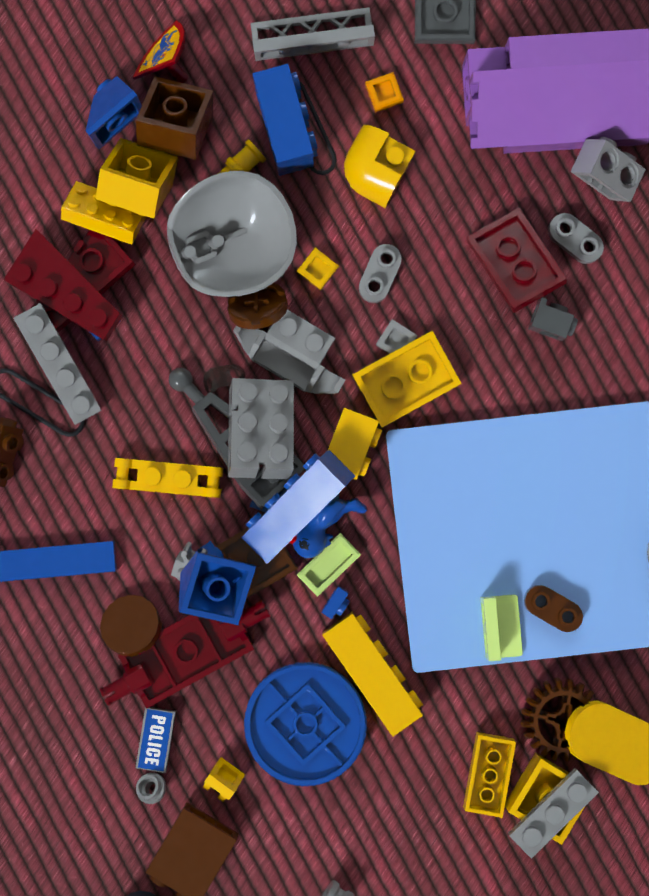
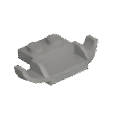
(293, 353)

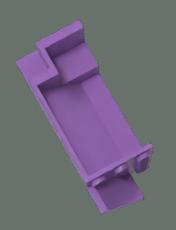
(558, 91)

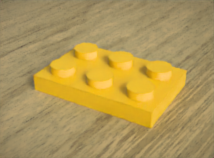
(406, 379)

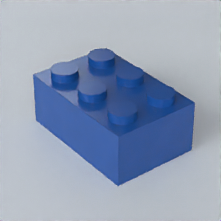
(285, 119)

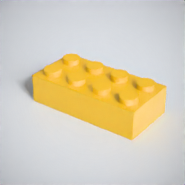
(85, 211)
(489, 774)

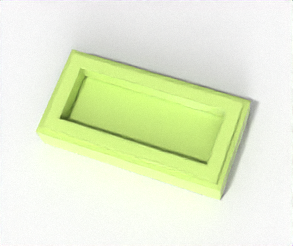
(329, 564)

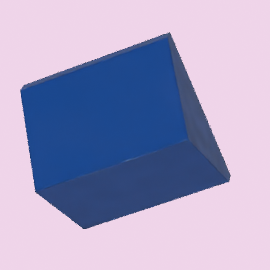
(215, 587)

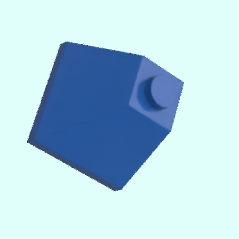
(111, 111)

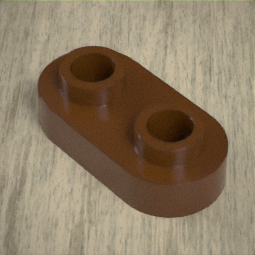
(553, 608)

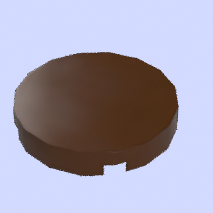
(258, 308)
(130, 625)

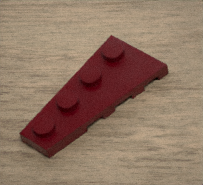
(100, 263)
(57, 284)

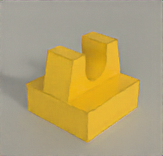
(224, 779)

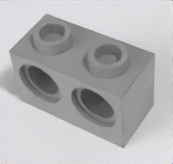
(608, 169)

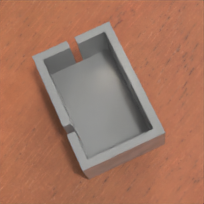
(261, 428)

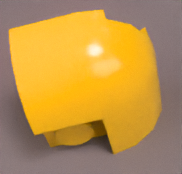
(376, 164)

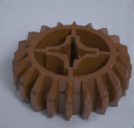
(563, 706)

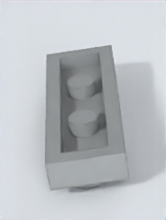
(553, 813)

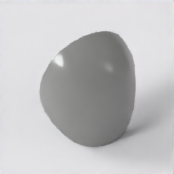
(232, 234)

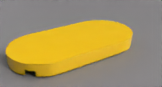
(610, 741)

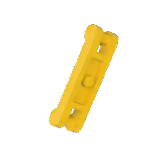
(167, 477)

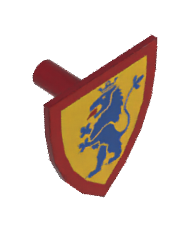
(165, 54)

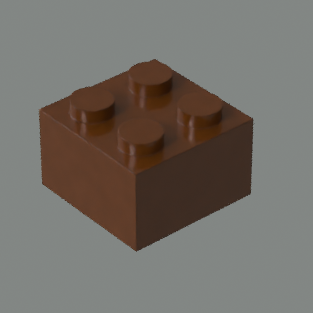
(174, 117)

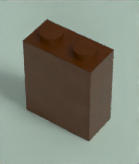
(191, 853)

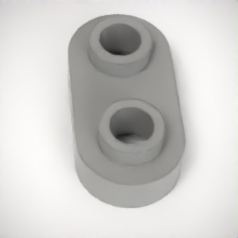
(574, 240)
(380, 273)

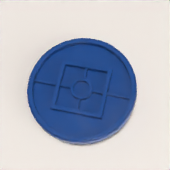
(305, 724)

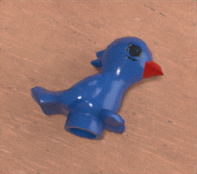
(312, 537)

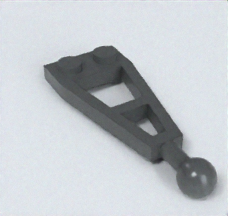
(256, 488)

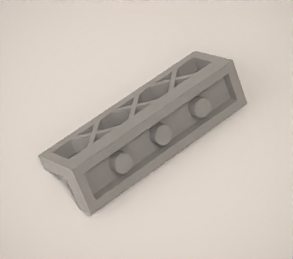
(312, 41)

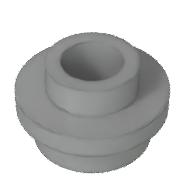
(144, 784)

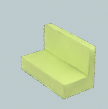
(501, 627)

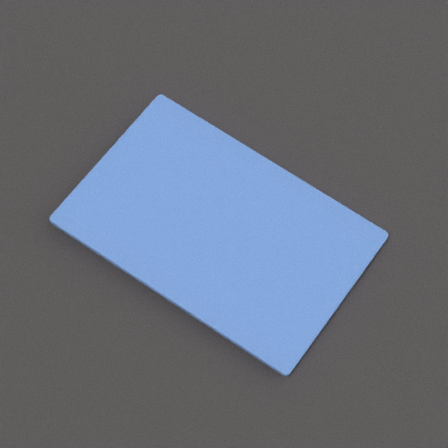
(519, 508)

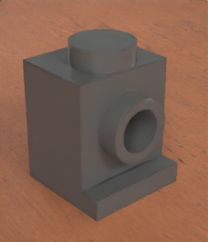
(552, 320)

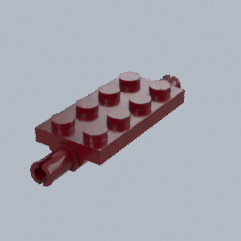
(183, 656)

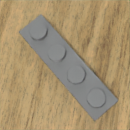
(57, 363)

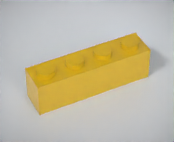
(372, 673)

